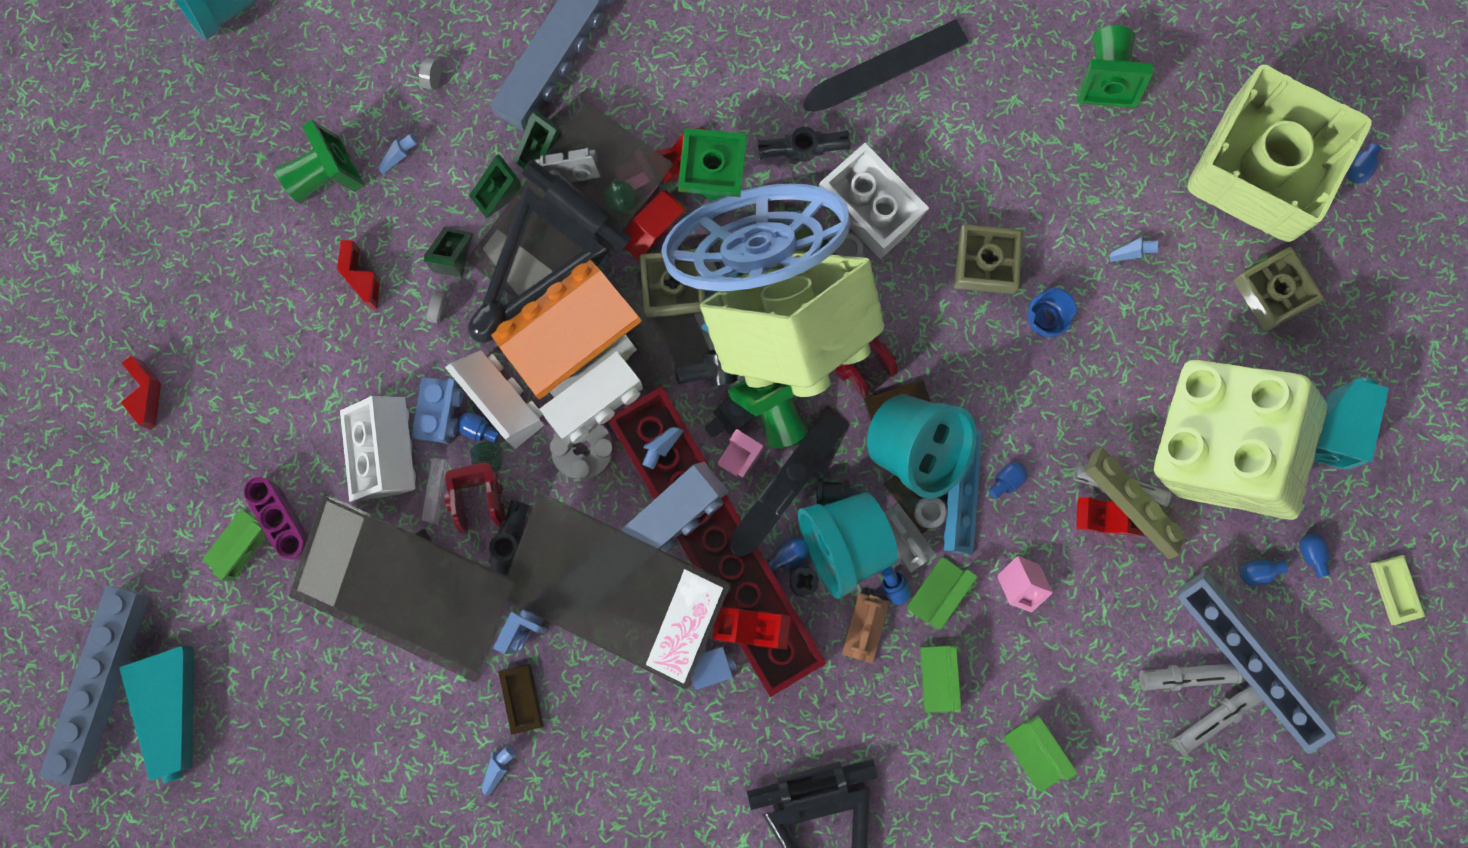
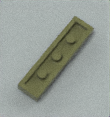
(1135, 503)

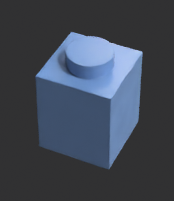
(713, 668)

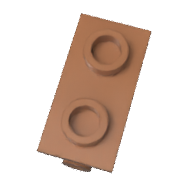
(865, 628)

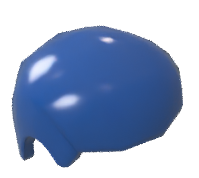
(1059, 304)

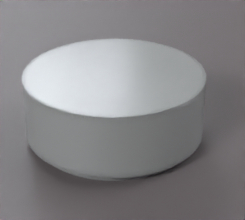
(430, 73)
(851, 246)
(436, 307)
(930, 512)

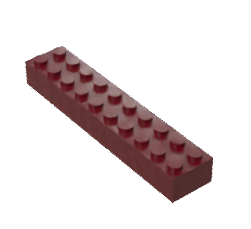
(709, 547)

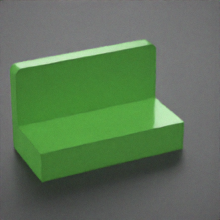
(235, 546)
(941, 593)
(940, 679)
(1039, 754)

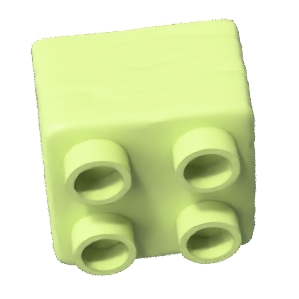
(1279, 155)
(797, 326)
(1241, 437)

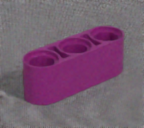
(265, 512)

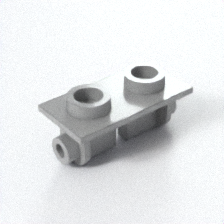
(578, 167)
(911, 545)

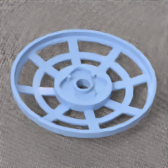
(758, 245)

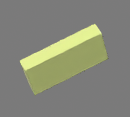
(1397, 590)

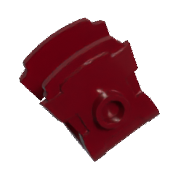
(885, 358)
(469, 477)

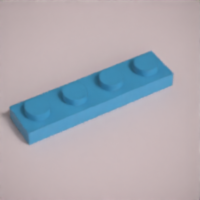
(963, 507)

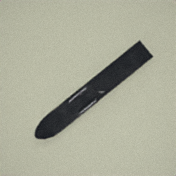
(885, 67)
(787, 483)

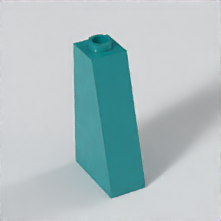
(162, 710)

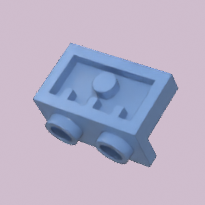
(436, 410)
(514, 634)

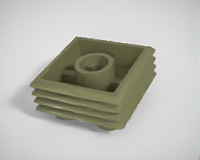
(1002, 245)
(1284, 271)
(660, 299)

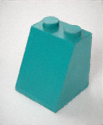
(1351, 424)

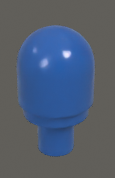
(1364, 164)
(476, 428)
(1009, 479)
(1315, 553)
(789, 554)
(1261, 571)
(895, 586)

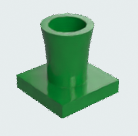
(1112, 76)
(325, 162)
(712, 163)
(777, 410)

